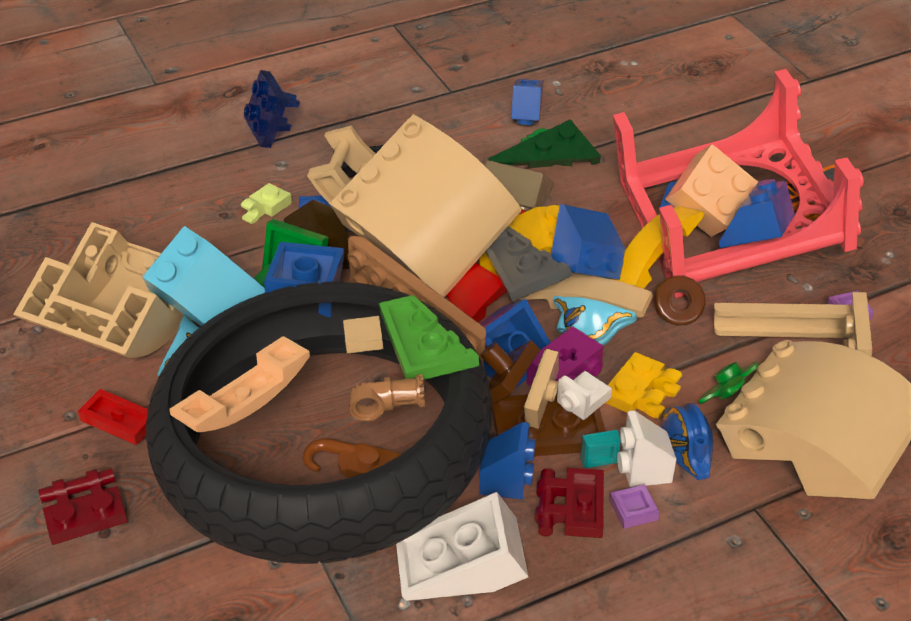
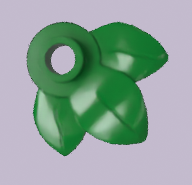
(729, 381)

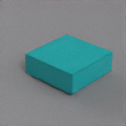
(600, 448)

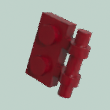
(583, 502)
(83, 514)

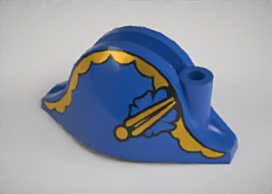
(690, 438)

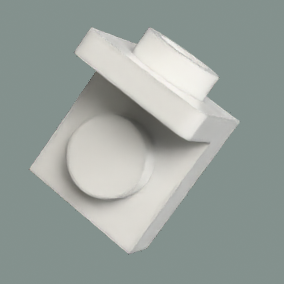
(582, 394)

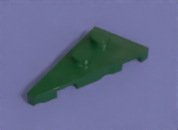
(552, 147)

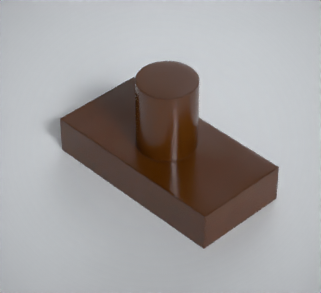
(508, 367)

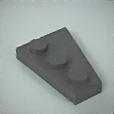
(522, 266)

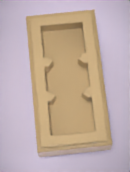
(543, 388)

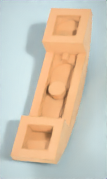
(246, 394)

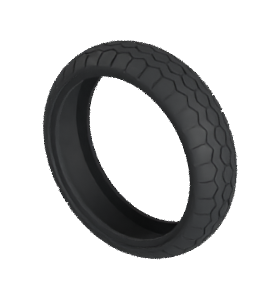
(317, 519)

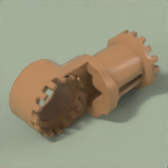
(387, 396)

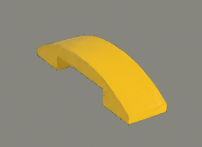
(647, 247)

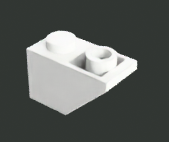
(646, 452)

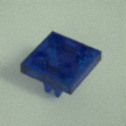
(267, 108)

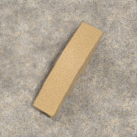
(599, 289)

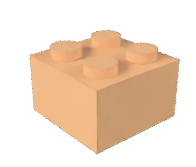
(712, 186)

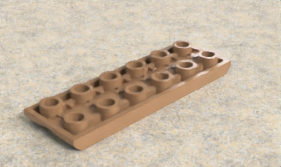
(376, 268)

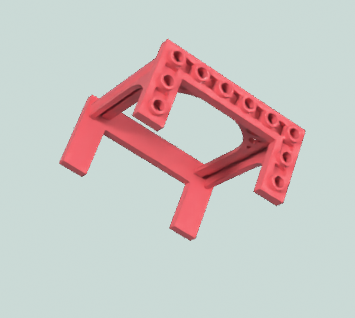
(768, 134)

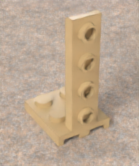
(798, 321)

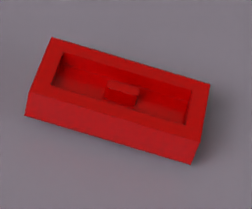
(115, 416)

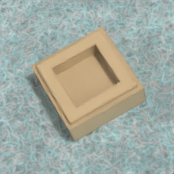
(363, 334)

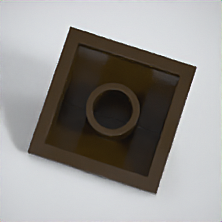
(324, 221)

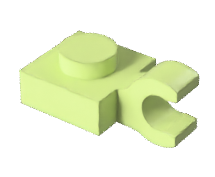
(267, 201)

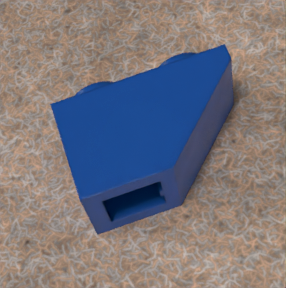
(505, 463)

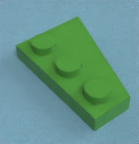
(422, 342)

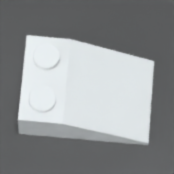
(463, 552)

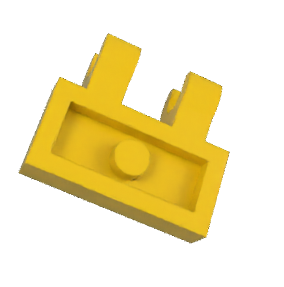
(635, 383)

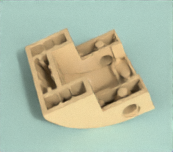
(427, 204)
(102, 296)
(828, 413)

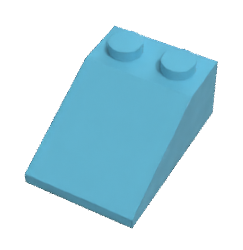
(198, 278)

